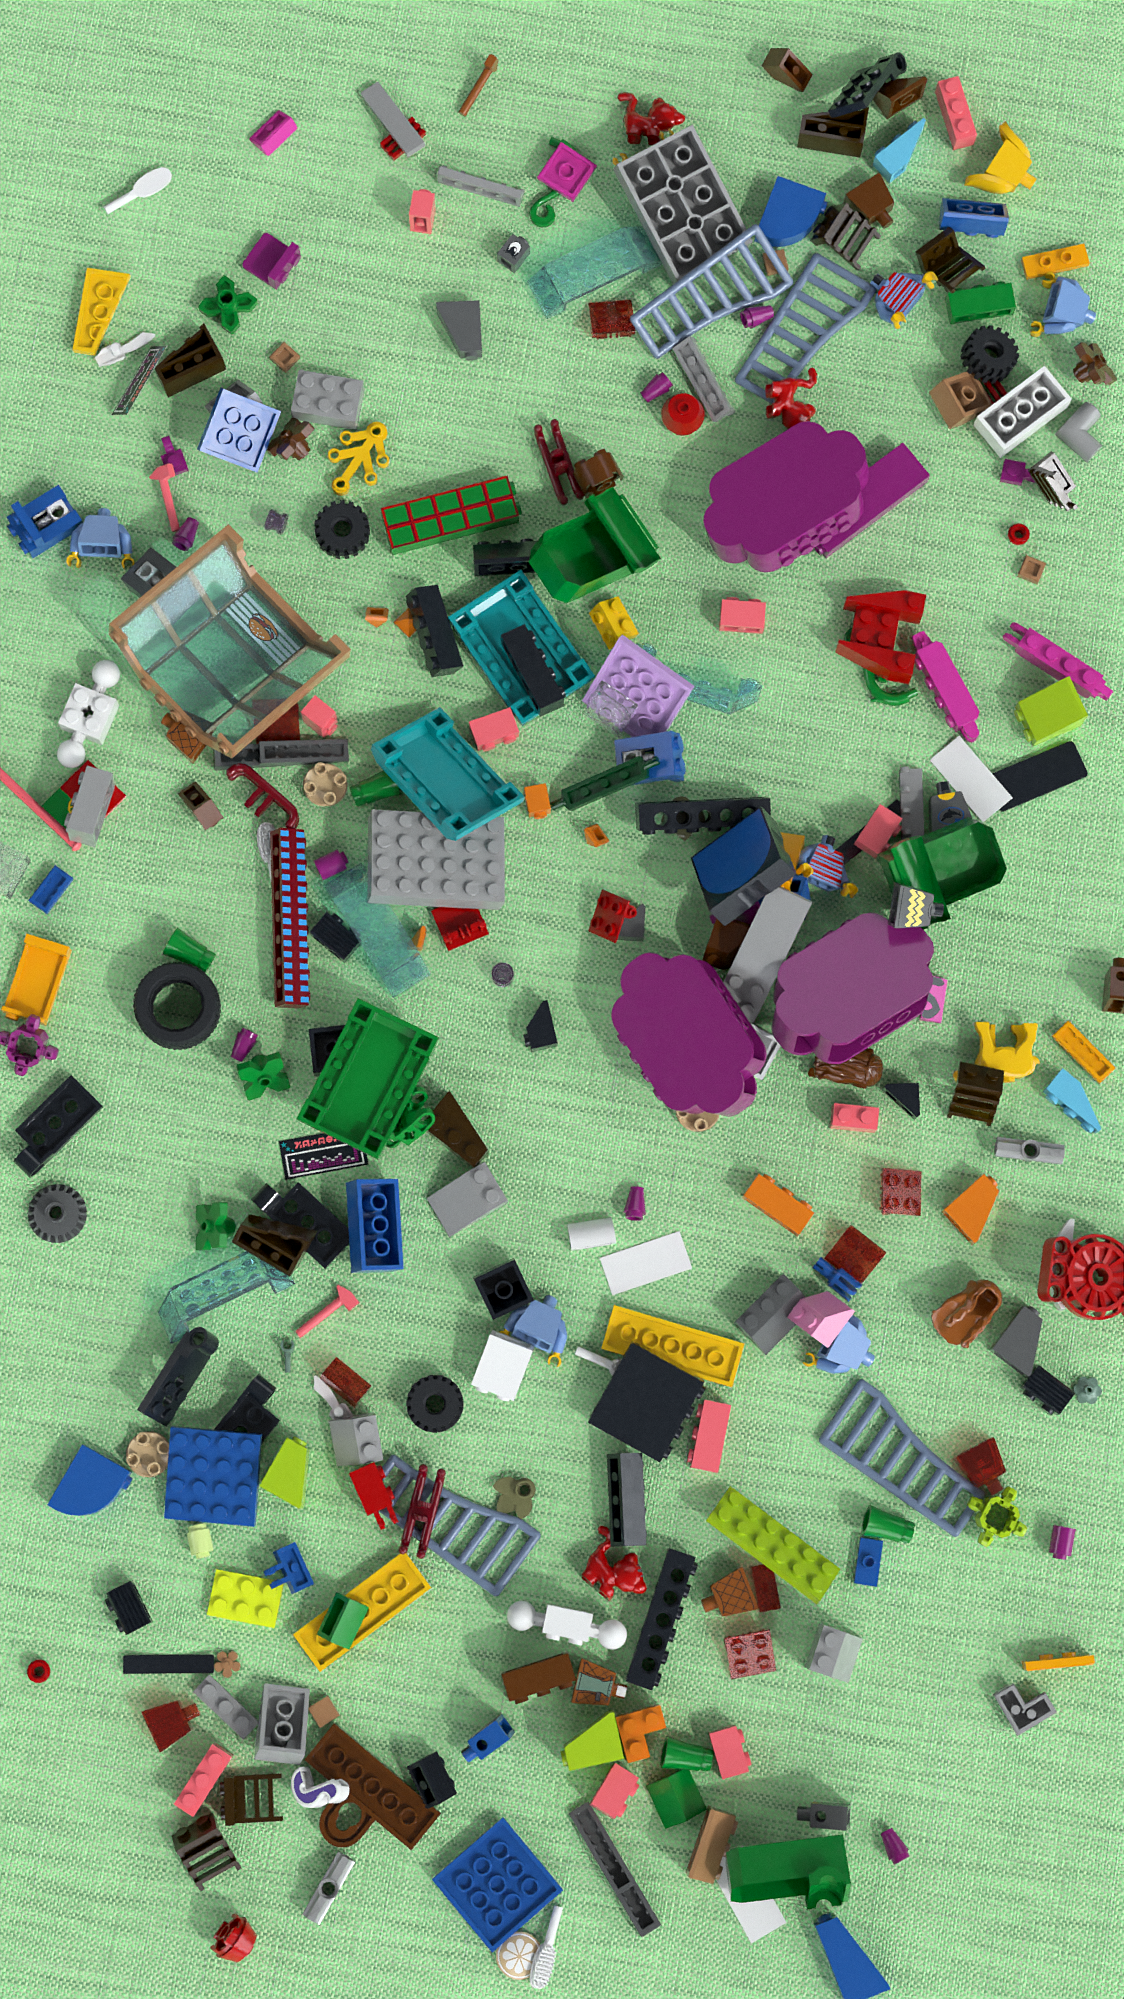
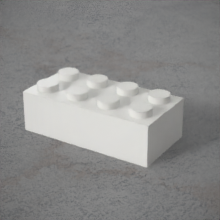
(1022, 411)

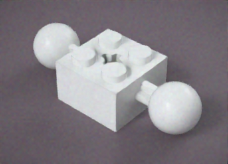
(95, 726)
(567, 1623)

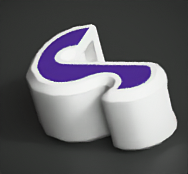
(317, 1796)

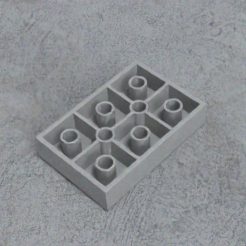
(680, 202)
(421, 867)

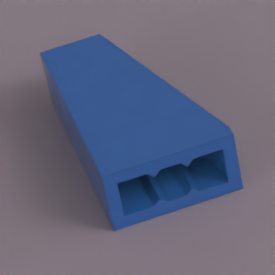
(850, 1965)

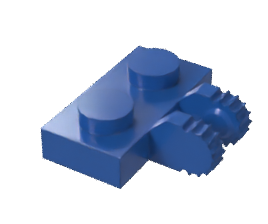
(292, 1568)

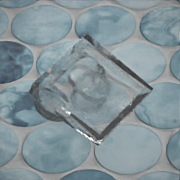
(610, 709)

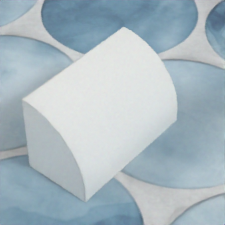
(591, 1234)

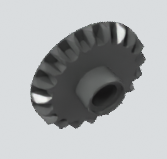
(68, 1224)

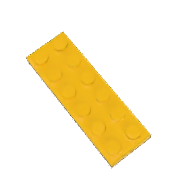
(687, 1348)
(383, 1592)

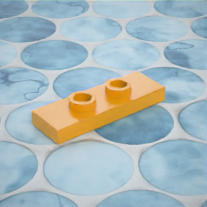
(1055, 261)
(1083, 1052)
(1068, 1659)

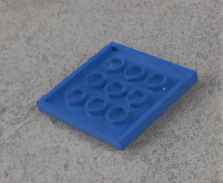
(213, 1476)
(497, 1884)

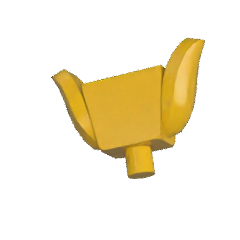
(1007, 167)

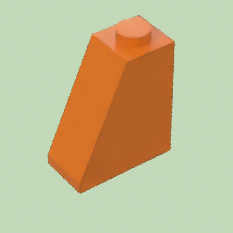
(973, 1207)

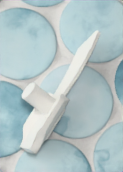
(116, 352)
(338, 1410)

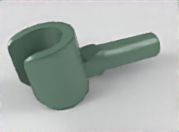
(287, 1355)

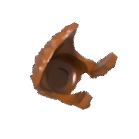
(967, 1313)

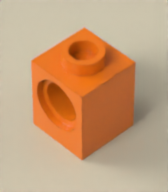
(537, 801)

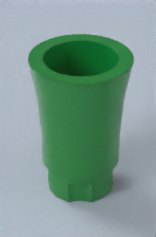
(374, 789)
(188, 950)
(886, 1526)
(685, 1755)

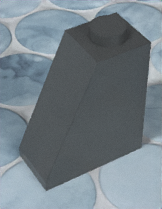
(463, 326)
(1019, 1341)

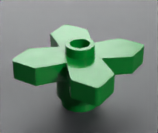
(228, 304)
(263, 1073)
(214, 1226)

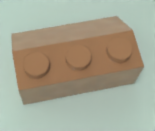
(711, 1845)

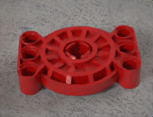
(1074, 1273)

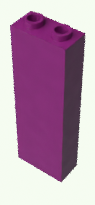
(889, 484)

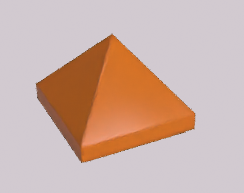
(376, 616)
(405, 623)
(595, 836)

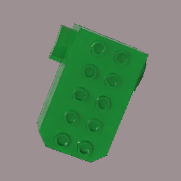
(593, 549)
(947, 862)
(790, 1869)

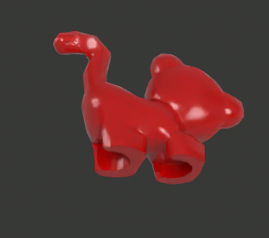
(660, 118)
(784, 404)
(624, 1575)

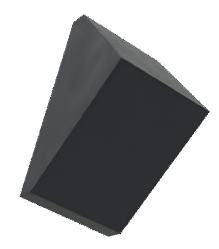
(905, 1096)

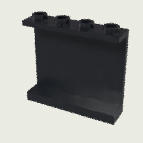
(646, 1402)

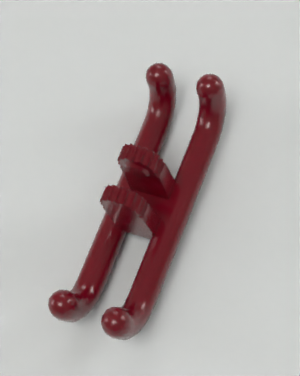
(557, 462)
(264, 787)
(422, 1511)

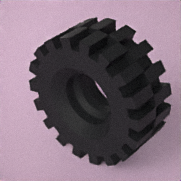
(984, 365)
(344, 545)
(422, 1391)

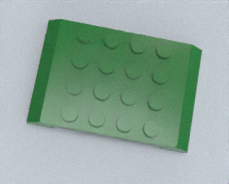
(368, 1079)

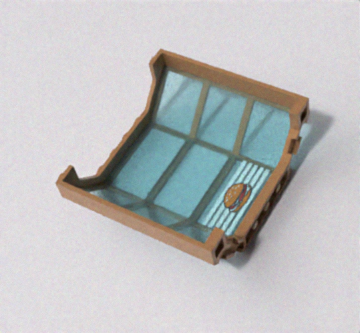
(223, 646)

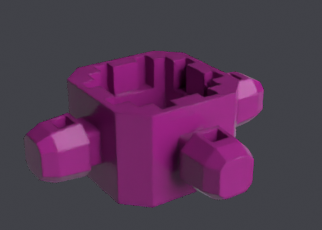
(24, 1060)

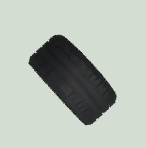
(162, 977)

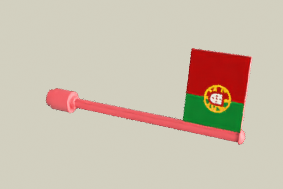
(57, 807)

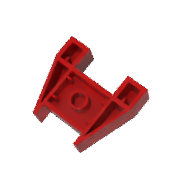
(876, 630)

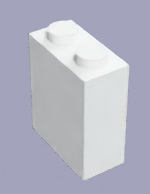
(502, 1366)

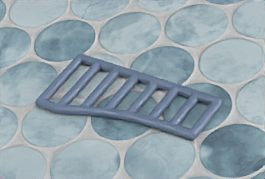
(704, 268)
(784, 310)
(909, 1437)
(470, 1507)

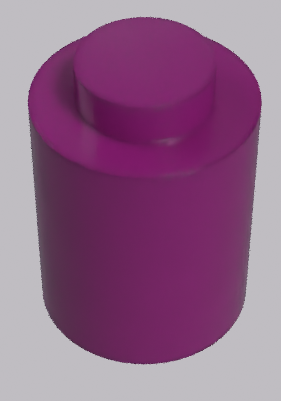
(331, 864)
(1062, 1542)

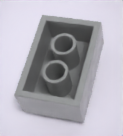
(327, 399)
(90, 806)

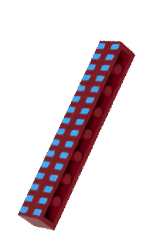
(289, 918)

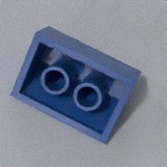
(974, 217)

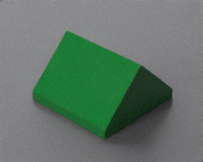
(676, 1798)

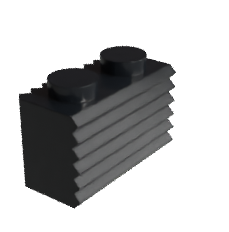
(335, 936)
(1047, 1391)
(128, 1607)
(432, 1780)

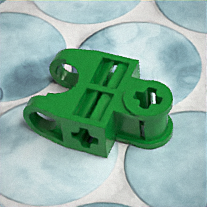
(411, 1120)

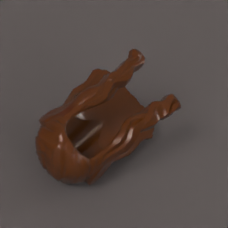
(860, 1071)

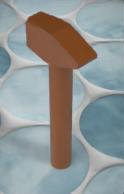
(490, 66)

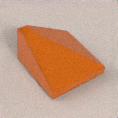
(419, 937)

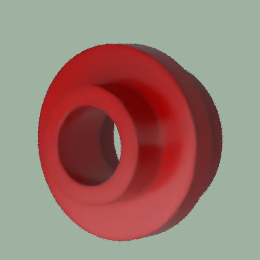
(1018, 528)
(31, 1671)

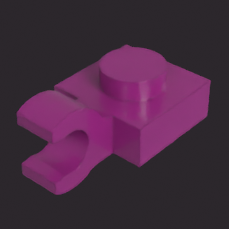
(173, 457)
(1015, 472)

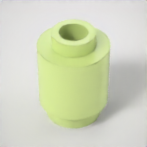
(200, 1540)

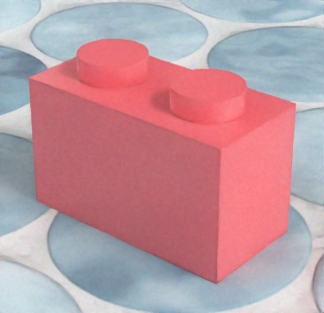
(422, 211)
(742, 615)
(319, 717)
(494, 729)
(878, 831)
(854, 1118)
(729, 1751)
(614, 1791)

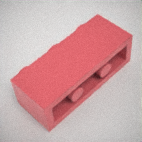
(955, 113)
(709, 1436)
(203, 1779)

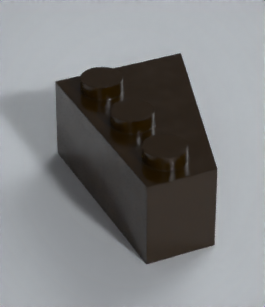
(834, 135)
(191, 363)
(456, 1132)
(274, 1242)

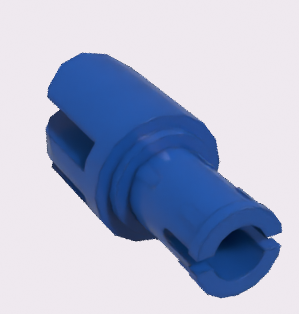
(838, 1279)

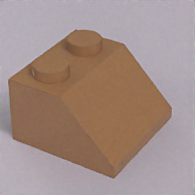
(960, 399)

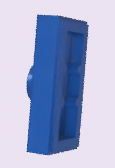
(51, 889)
(868, 1562)

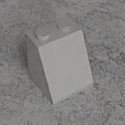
(833, 1653)

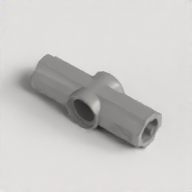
(1044, 1152)
(322, 1901)

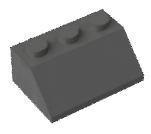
(767, 1318)

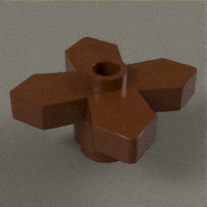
(1092, 365)
(291, 440)

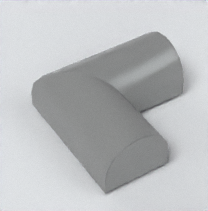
(1075, 432)
(1021, 1714)

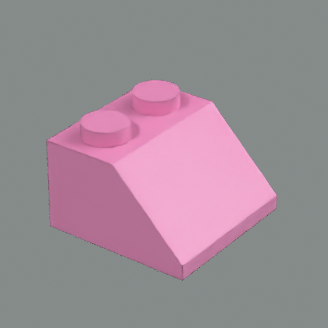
(821, 1316)

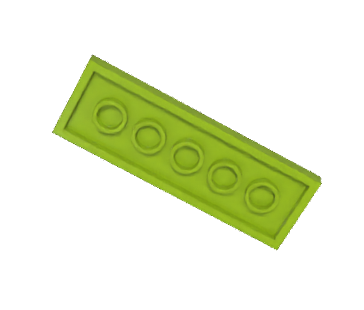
(773, 1545)

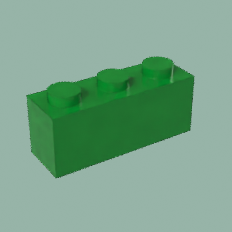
(980, 302)

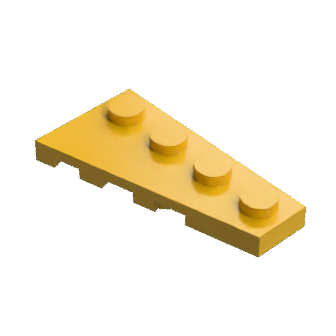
(98, 304)

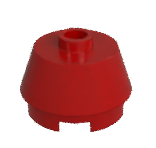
(682, 414)
(234, 1939)

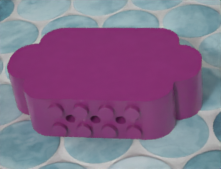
(787, 497)
(851, 988)
(688, 1035)

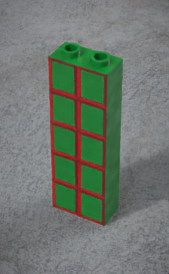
(451, 515)

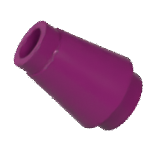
(755, 316)
(656, 387)
(185, 536)
(243, 1044)
(635, 1204)
(894, 1846)

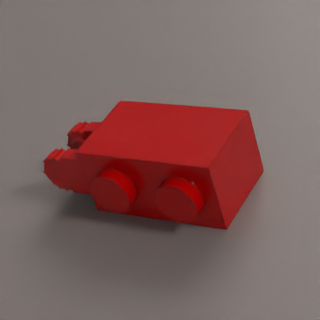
(373, 1492)

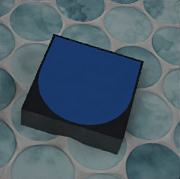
(742, 866)

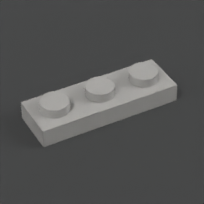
(226, 1706)

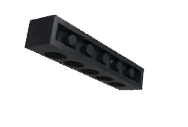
(646, 812)
(636, 1674)

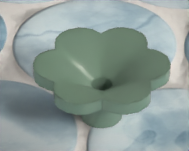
(1081, 1390)

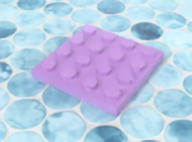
(646, 682)

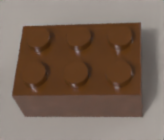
(538, 1677)

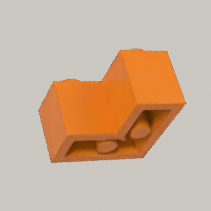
(633, 1727)

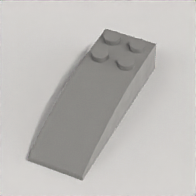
(765, 949)

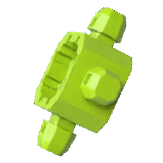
(1011, 1525)

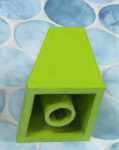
(1051, 712)
(289, 1473)
(594, 1744)

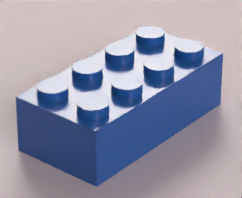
(374, 1225)

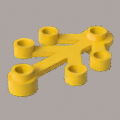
(360, 455)

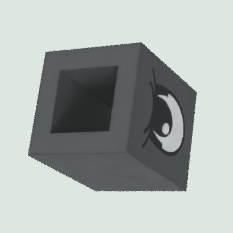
(513, 253)

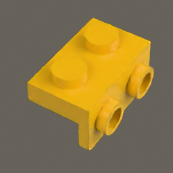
(612, 621)

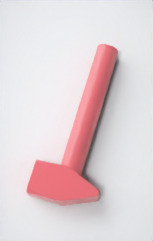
(162, 474)
(345, 1297)

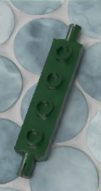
(605, 783)

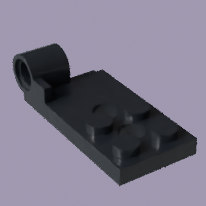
(186, 1364)

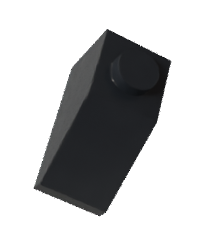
(541, 1030)

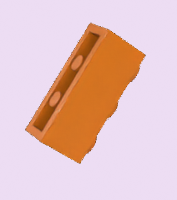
(778, 1204)

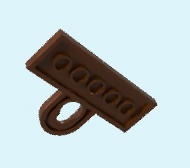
(373, 1788)

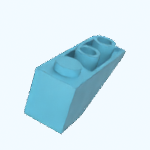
(895, 157)
(1071, 1096)

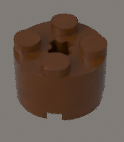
(597, 473)

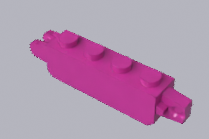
(1057, 662)
(947, 686)

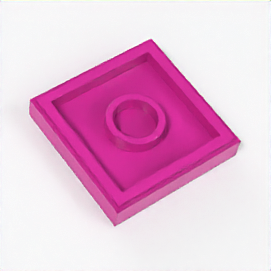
(567, 172)

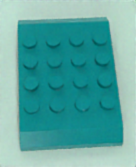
(505, 609)
(444, 775)

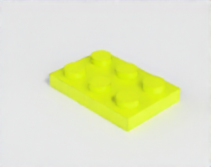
(244, 1598)

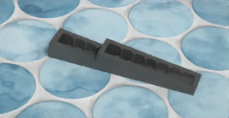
(286, 753)
(615, 1869)

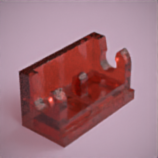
(345, 1382)
(765, 1588)

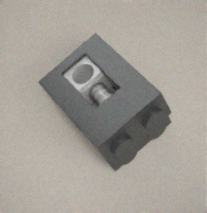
(147, 572)

